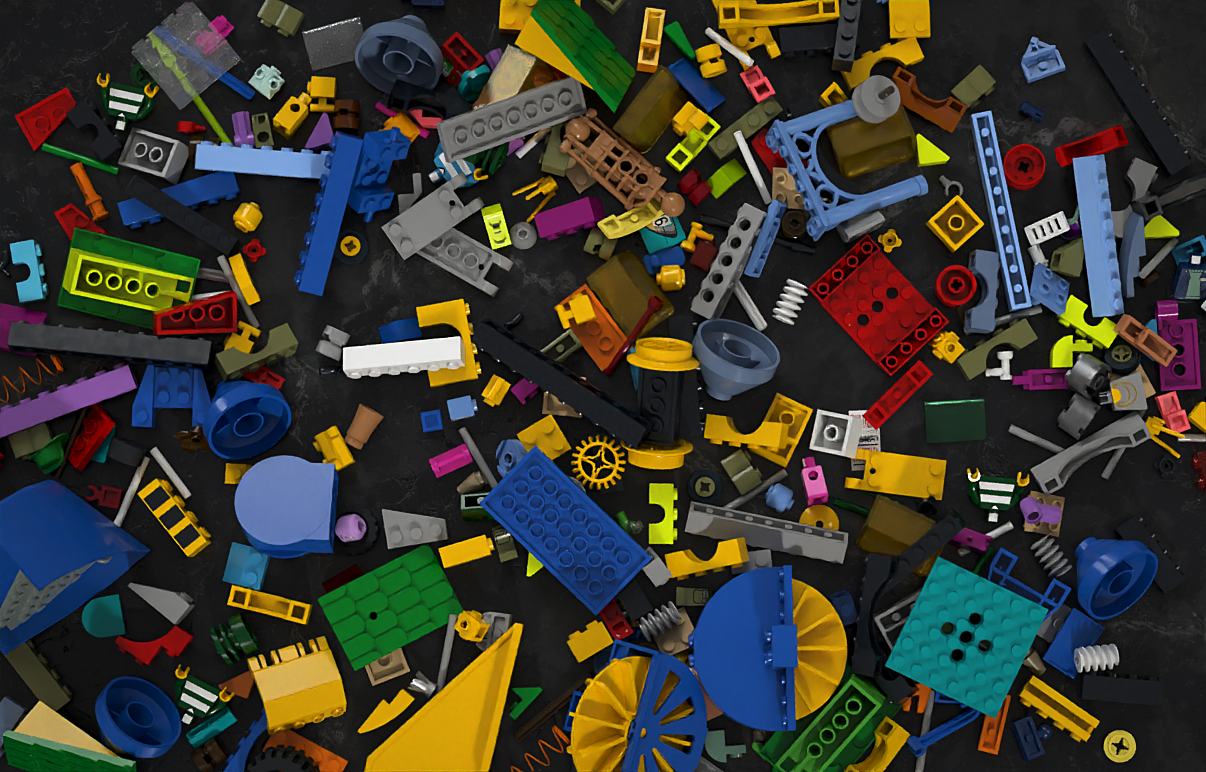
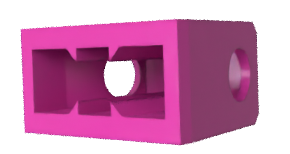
(814, 490)

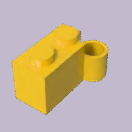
(688, 118)

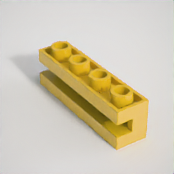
(1058, 708)

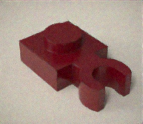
(107, 496)

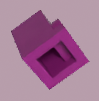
(524, 389)

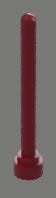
(654, 305)

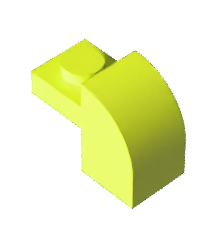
(1062, 352)

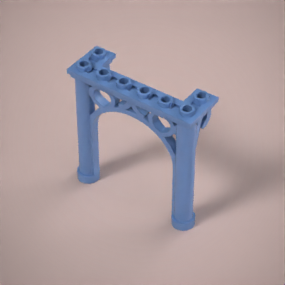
(823, 215)

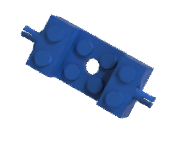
(376, 156)

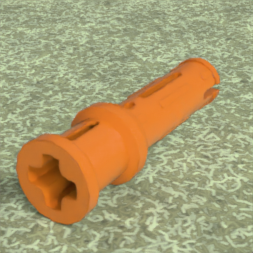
(93, 200)

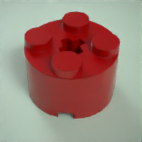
(963, 278)

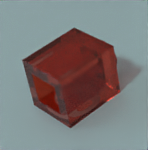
(703, 255)

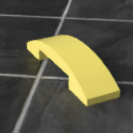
(631, 220)

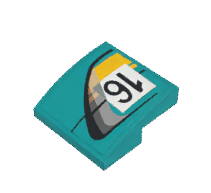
(662, 234)

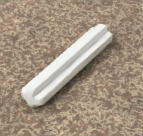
(749, 307)

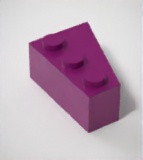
(569, 218)

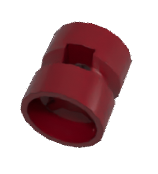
(695, 187)

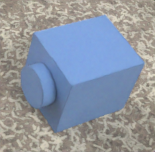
(462, 407)

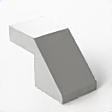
(408, 200)

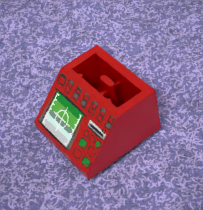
(458, 58)

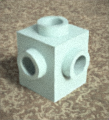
(267, 80)

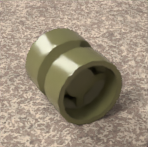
(600, 244)

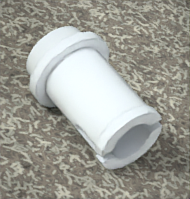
(1037, 255)

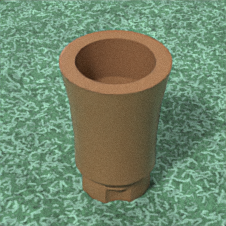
(362, 426)

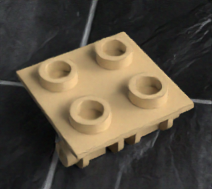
(785, 190)
(1043, 527)

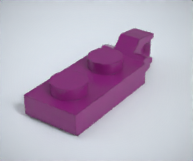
(1042, 379)

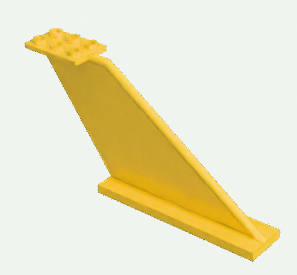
(460, 722)

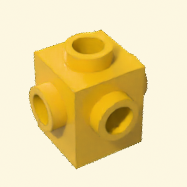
(946, 346)
(471, 626)

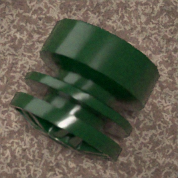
(493, 156)
(233, 639)

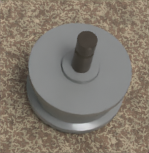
(876, 99)

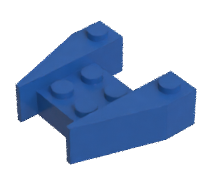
(173, 390)
(999, 574)

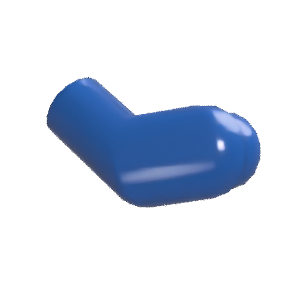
(637, 635)

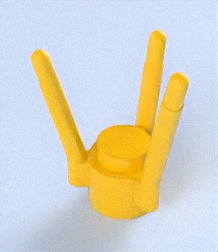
(545, 186)
(1154, 426)

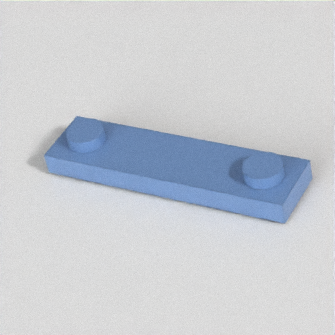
(766, 238)

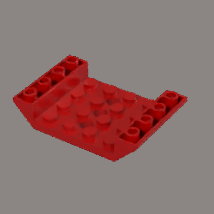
(902, 324)

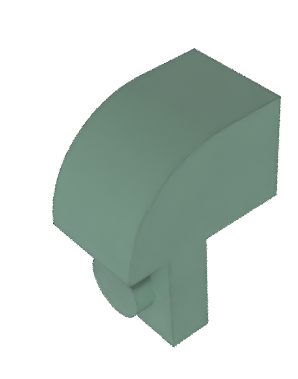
(717, 749)

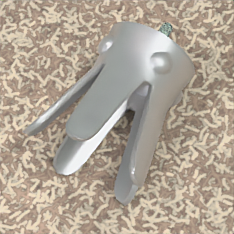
(423, 686)

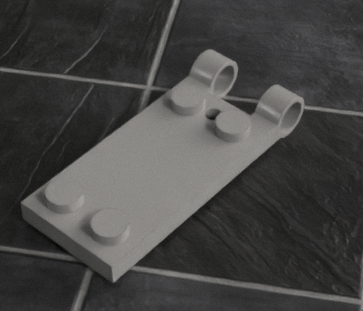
(429, 218)
(462, 258)

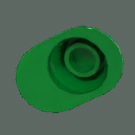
(51, 455)

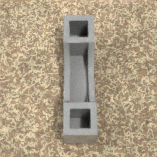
(1139, 177)

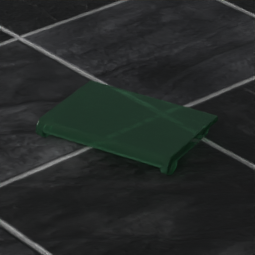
(955, 420)

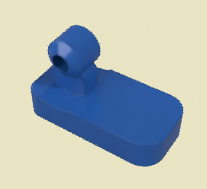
(666, 257)

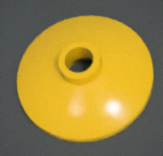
(820, 513)

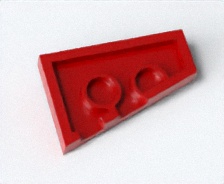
(45, 117)
(766, 155)
(72, 217)
(93, 434)

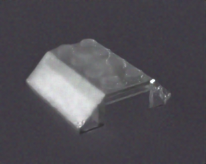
(185, 54)

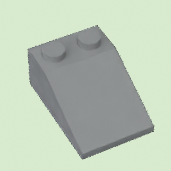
(154, 155)
(859, 226)
(171, 604)

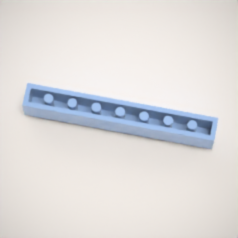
(260, 161)
(1098, 235)

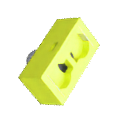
(496, 226)

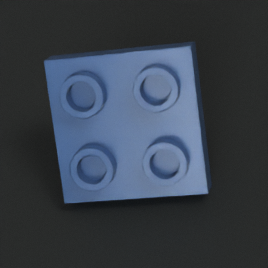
(1048, 289)

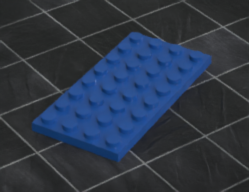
(565, 530)

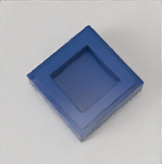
(431, 421)

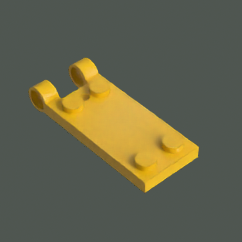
(909, 18)
(740, 36)
(900, 474)

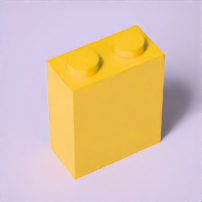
(466, 551)

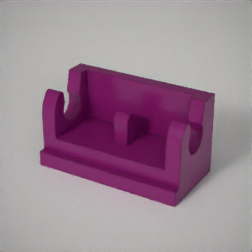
(972, 541)

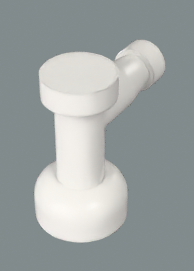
(1003, 372)

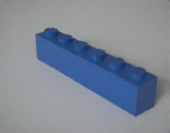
(191, 194)

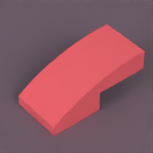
(1171, 412)

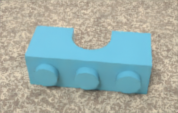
(34, 287)

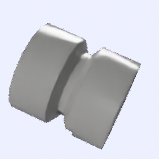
(332, 343)

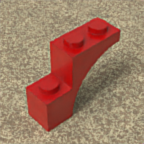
(1093, 145)
(145, 652)

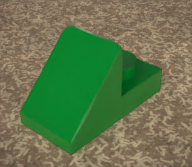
(528, 694)

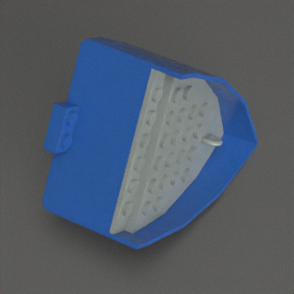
(54, 558)

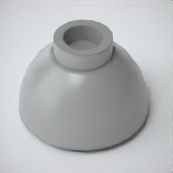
(523, 235)

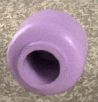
(350, 528)

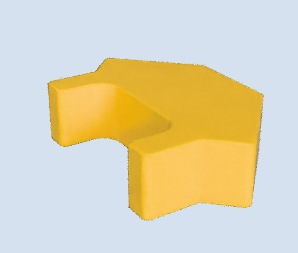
(244, 279)

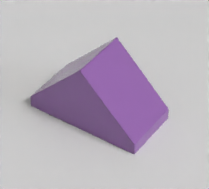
(321, 135)

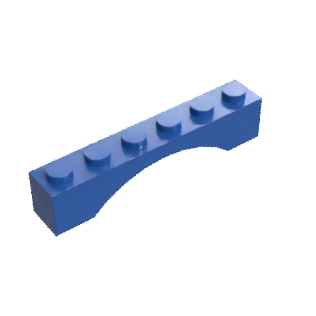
(239, 761)

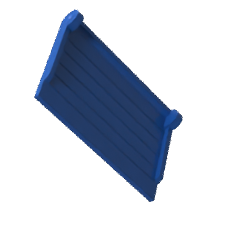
(696, 85)
(1074, 633)

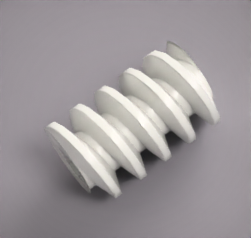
(789, 302)
(1096, 656)

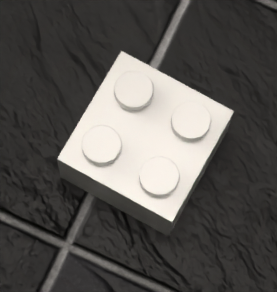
(836, 433)

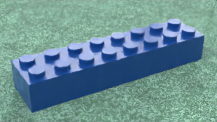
(329, 213)

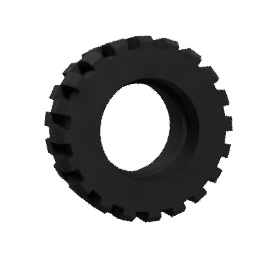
(282, 759)

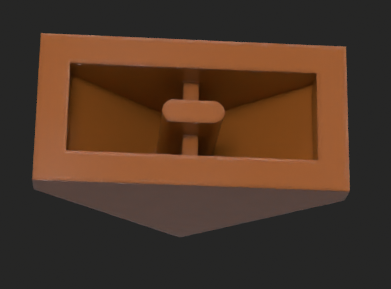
(240, 685)

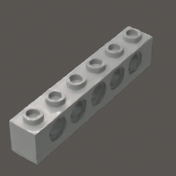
(733, 272)

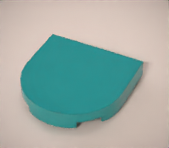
(104, 617)

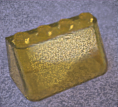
(513, 75)
(651, 110)
(867, 146)
(625, 289)
(894, 528)

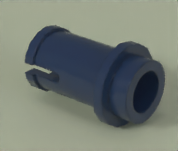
(1030, 110)

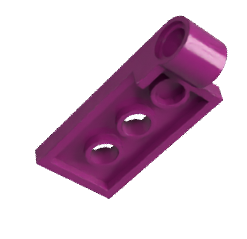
(1183, 334)

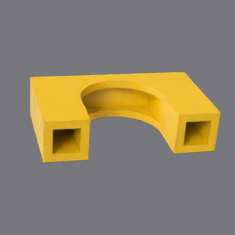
(453, 314)

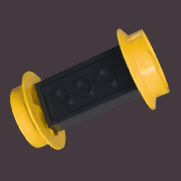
(660, 400)

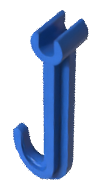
(919, 745)

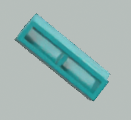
(211, 727)

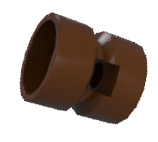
(346, 122)

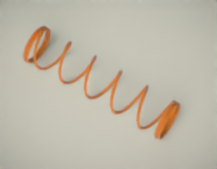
(57, 362)
(561, 734)

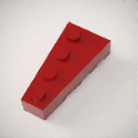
(203, 315)

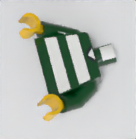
(125, 102)
(995, 492)
(198, 696)

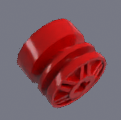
(1027, 156)

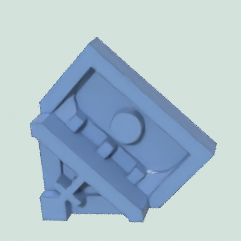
(1041, 61)

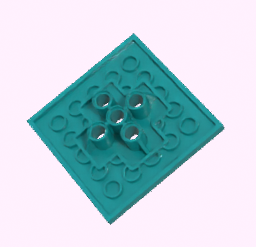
(979, 675)

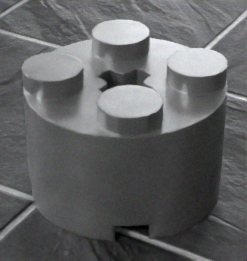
(1088, 376)
(1078, 415)

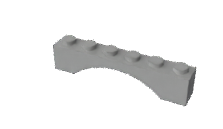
(1122, 433)

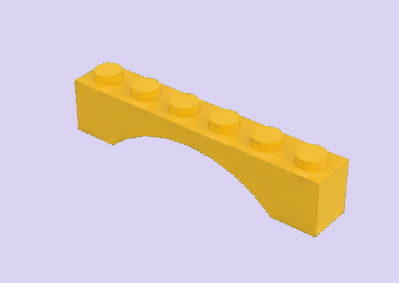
(753, 15)

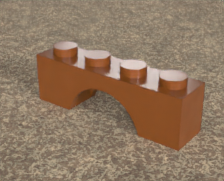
(941, 112)

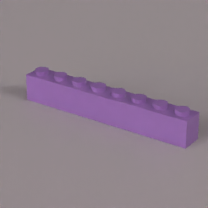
(67, 399)

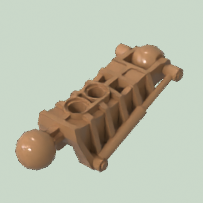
(621, 152)

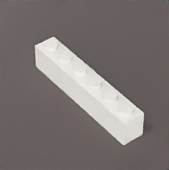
(404, 357)

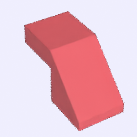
(757, 84)
(425, 122)

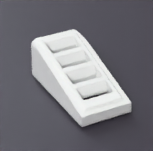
(1035, 233)

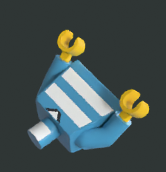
(450, 170)

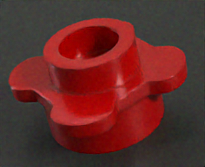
(254, 244)

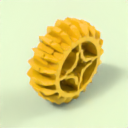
(581, 457)

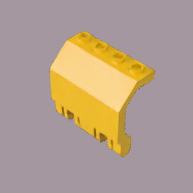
(299, 686)

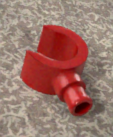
(189, 127)

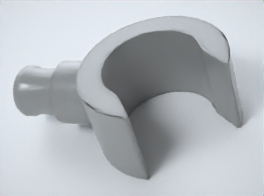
(946, 183)

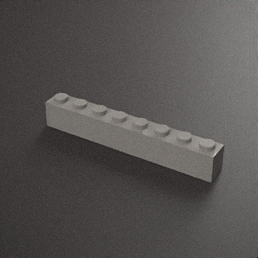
(767, 532)

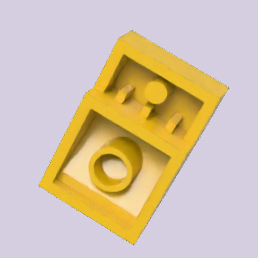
(787, 412)

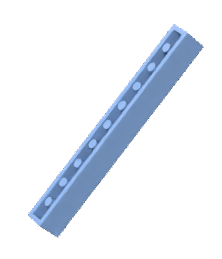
(1000, 211)

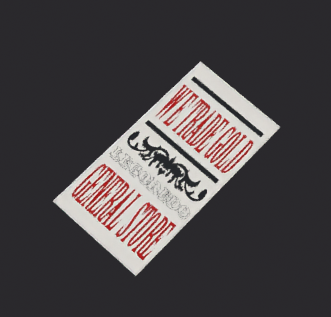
(868, 439)

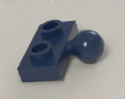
(1029, 737)

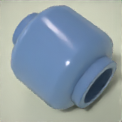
(779, 498)

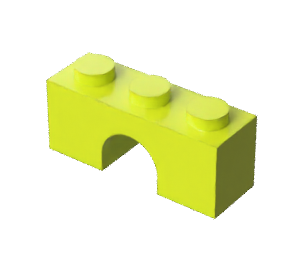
(692, 145)
(1101, 335)
(663, 495)

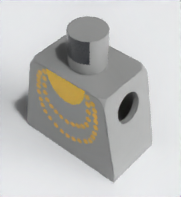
(1125, 394)

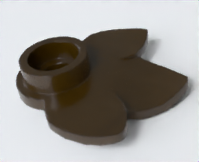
(192, 439)

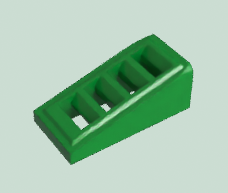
(677, 36)

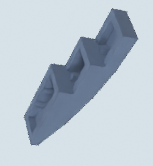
(1131, 249)

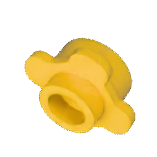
(889, 235)

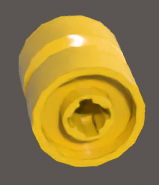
(705, 56)

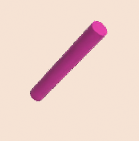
(391, 113)

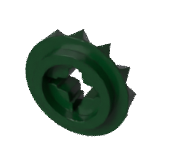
(136, 76)

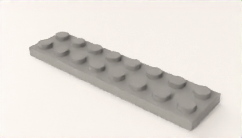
(511, 118)

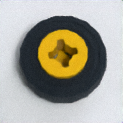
(349, 253)

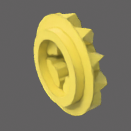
(1127, 741)

